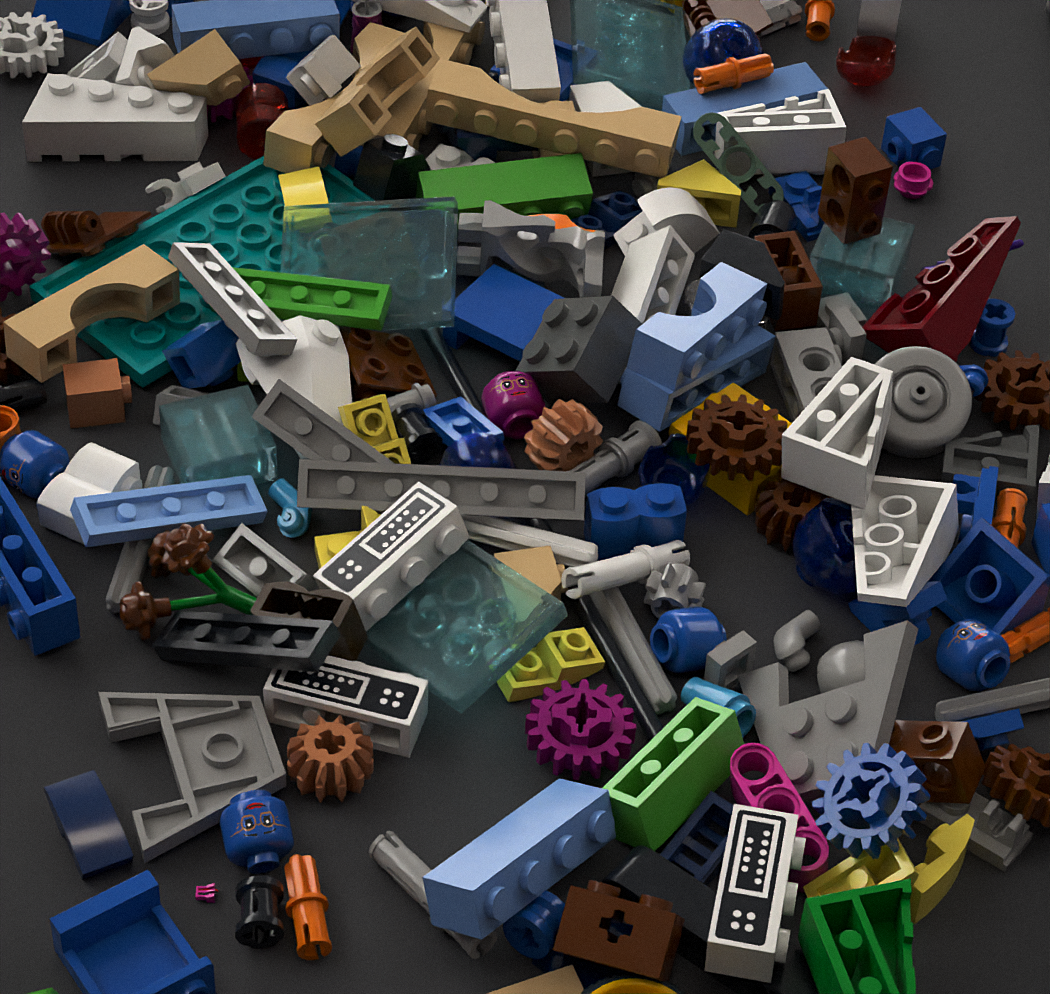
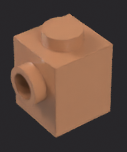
(96, 392)

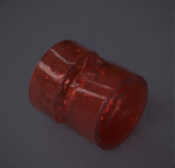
(256, 111)

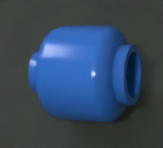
(685, 638)

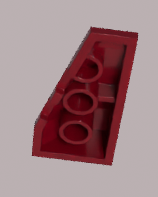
(949, 297)

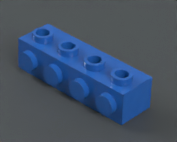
(30, 584)

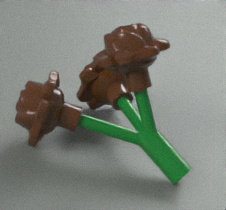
(181, 551)

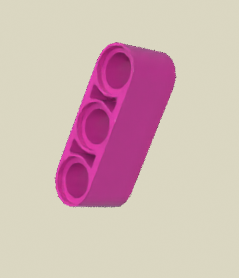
(778, 794)

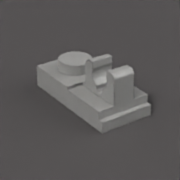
(995, 833)

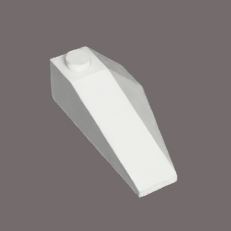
(902, 537)

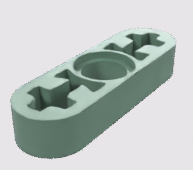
(726, 132)

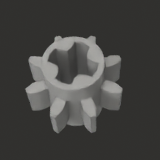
(673, 589)

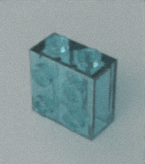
(866, 267)
(218, 438)

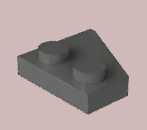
(1013, 455)

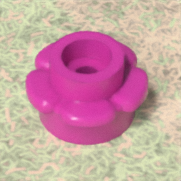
(913, 180)

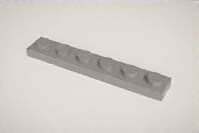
(472, 489)

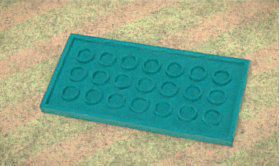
(234, 215)

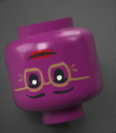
(513, 402)

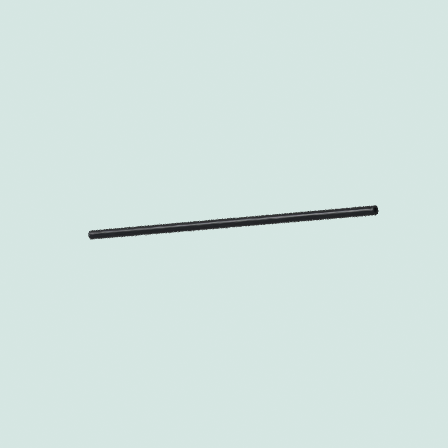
(584, 605)

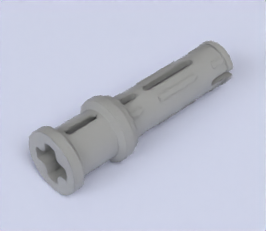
(618, 455)

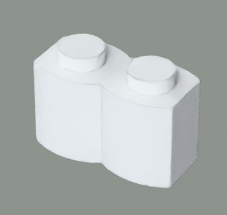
(89, 472)

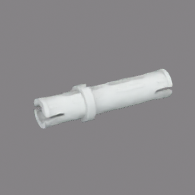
(623, 568)

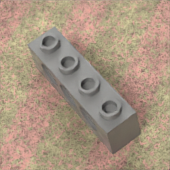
(803, 366)

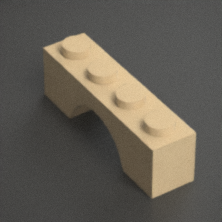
(364, 104)
(131, 286)

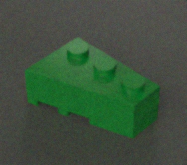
(860, 940)

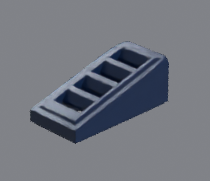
(711, 810)

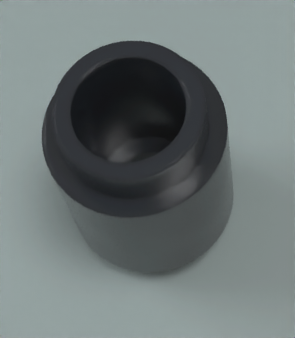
(774, 218)

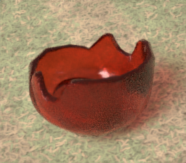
(867, 60)

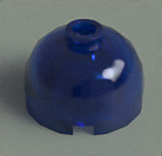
(719, 41)
(826, 548)

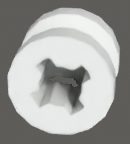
(150, 15)

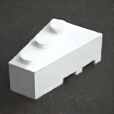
(786, 136)
(841, 434)

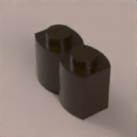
(294, 601)

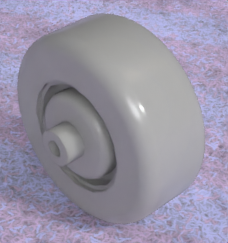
(927, 401)

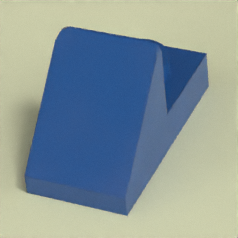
(879, 616)

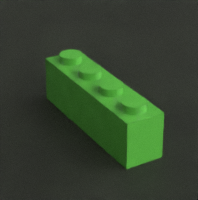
(523, 186)

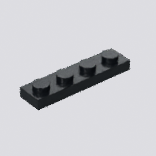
(247, 640)

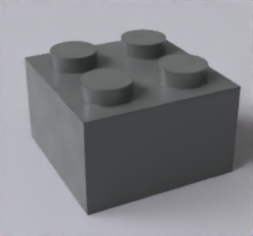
(580, 349)

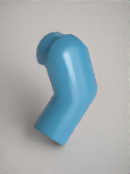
(293, 520)

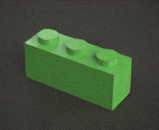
(673, 773)

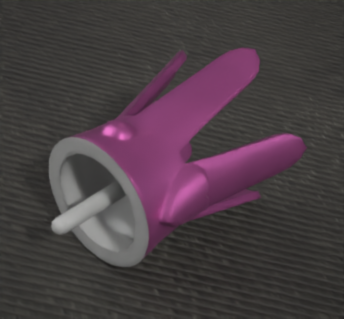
(364, 13)

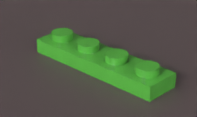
(330, 299)

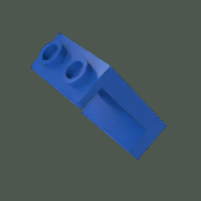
(499, 312)
(129, 944)

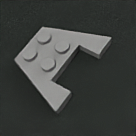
(821, 727)
(215, 752)

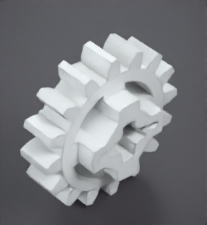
(29, 44)

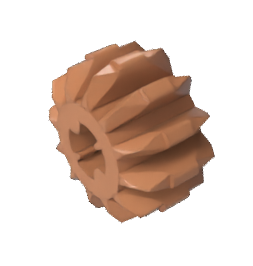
(563, 436)
(330, 758)

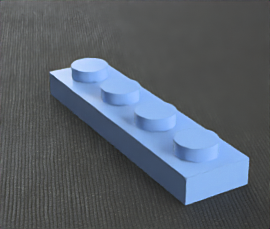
(150, 511)

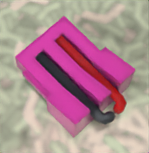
(206, 893)

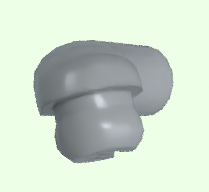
(791, 639)

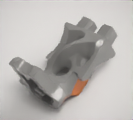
(518, 243)

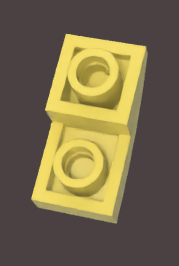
(303, 187)
(374, 424)
(556, 658)
(941, 865)

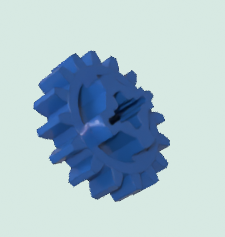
(874, 796)

